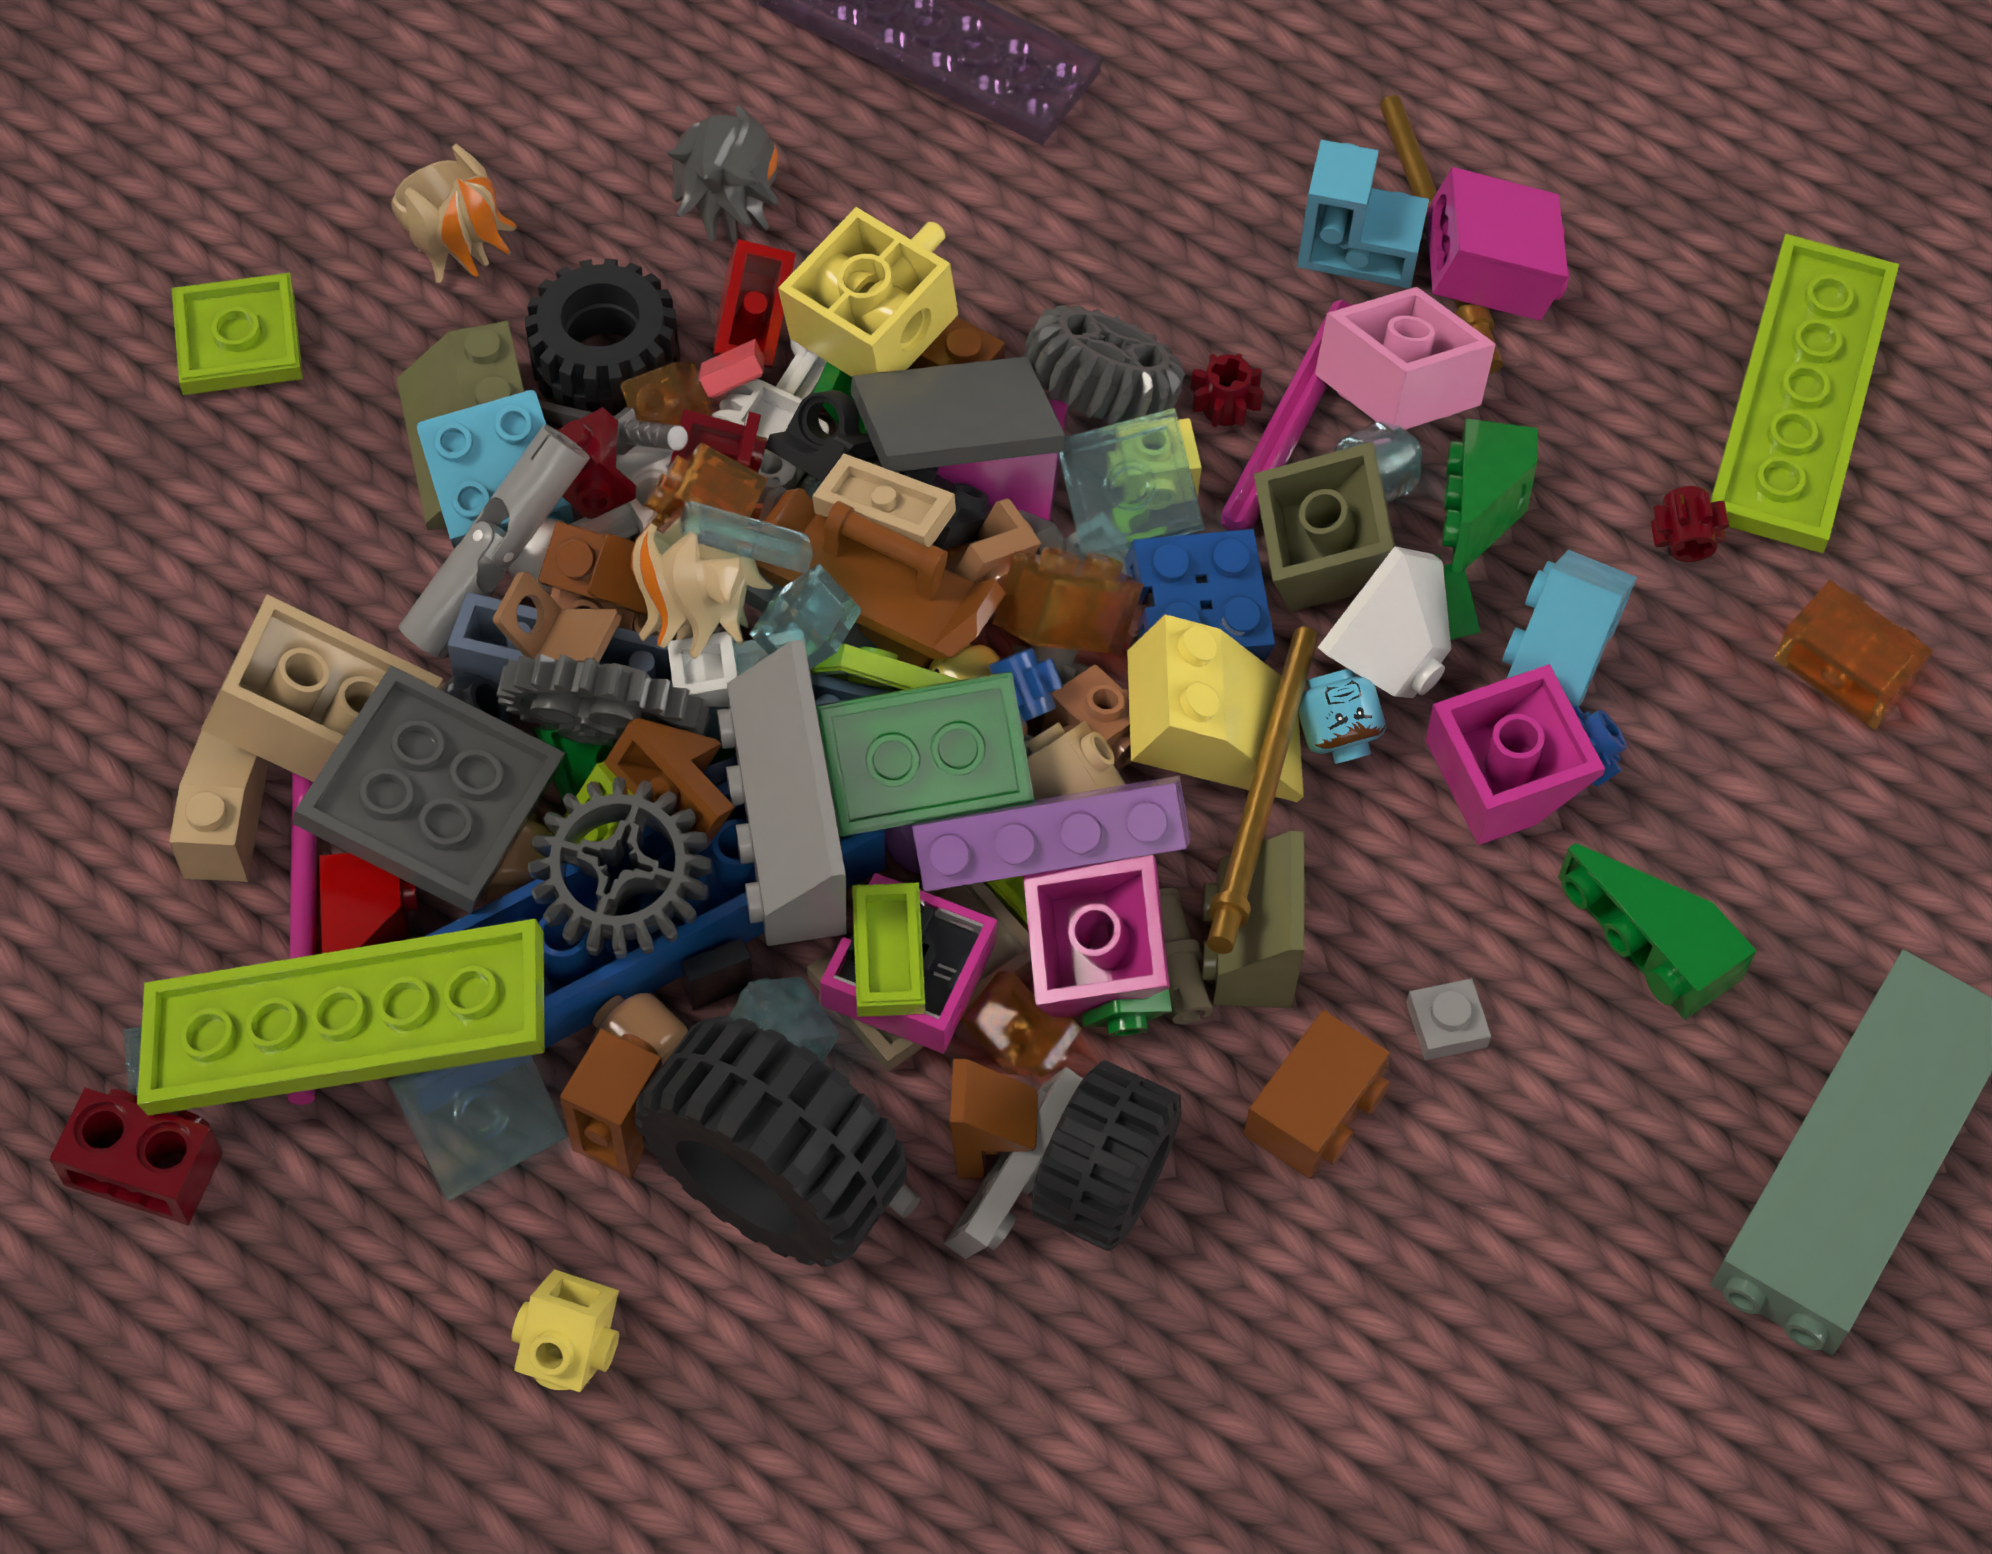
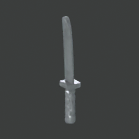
(629, 429)

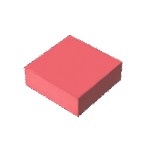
(732, 369)

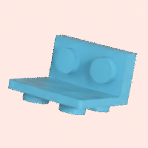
(475, 451)

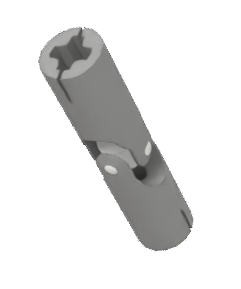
(487, 550)

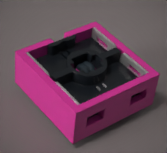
(954, 957)

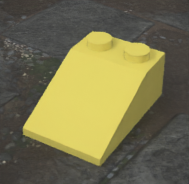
(1204, 706)

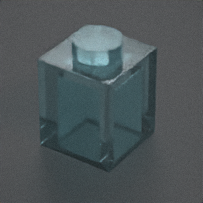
(810, 610)

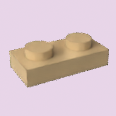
(887, 499)

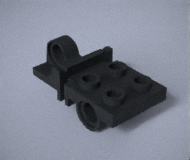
(818, 452)

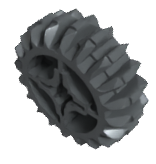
(1102, 364)
(646, 877)

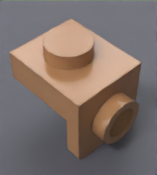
(999, 539)

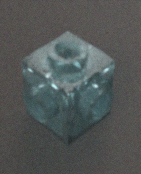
(789, 1009)

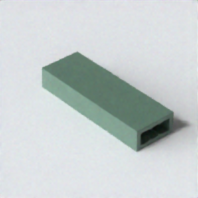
(1863, 1157)

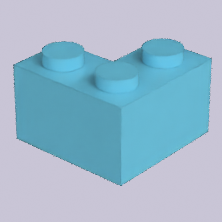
(1356, 227)
(1572, 621)

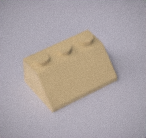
(298, 688)

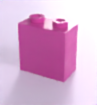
(1497, 244)

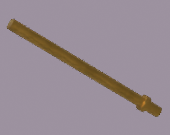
(1230, 906)

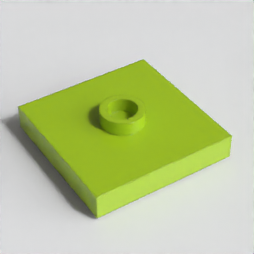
(236, 333)
(877, 669)

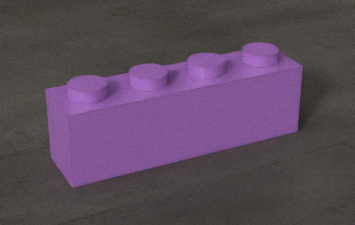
(1053, 834)

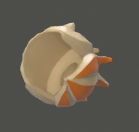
(452, 212)
(691, 587)

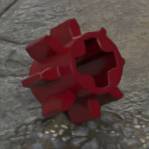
(1227, 390)
(1689, 524)

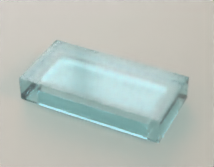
(747, 536)

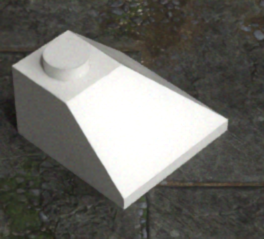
(1396, 626)

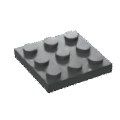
(429, 789)

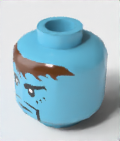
(1341, 715)

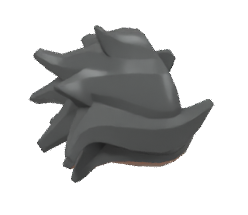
(726, 172)

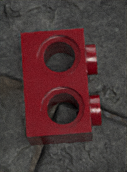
(128, 1168)

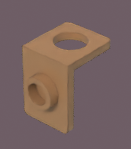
(557, 630)

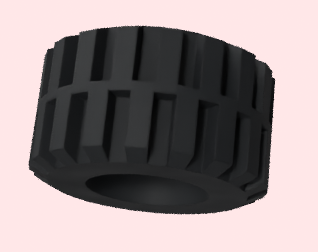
(595, 303)
(1106, 1155)

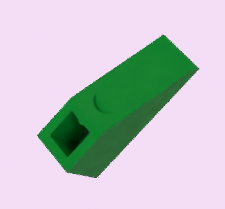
(1486, 486)
(1668, 933)

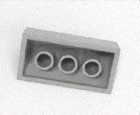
(785, 800)

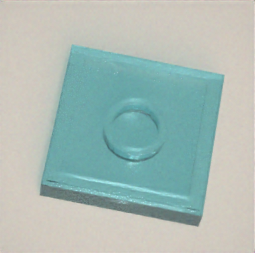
(1130, 483)
(478, 1119)

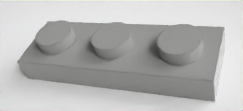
(987, 1215)

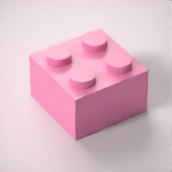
(1404, 359)

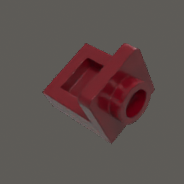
(726, 437)
(599, 484)

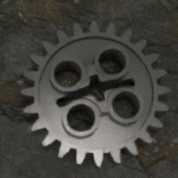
(594, 700)

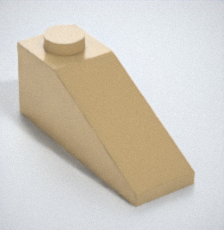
(218, 811)

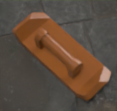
(889, 576)

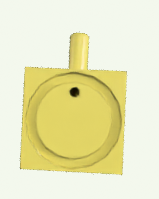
(870, 296)

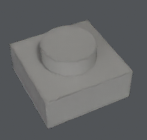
(1448, 1019)

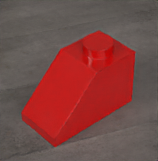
(751, 298)
(362, 903)

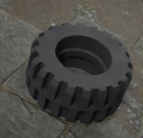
(771, 1140)

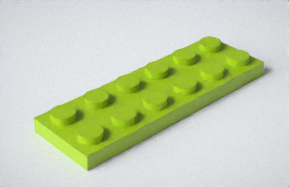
(1804, 392)
(342, 1017)

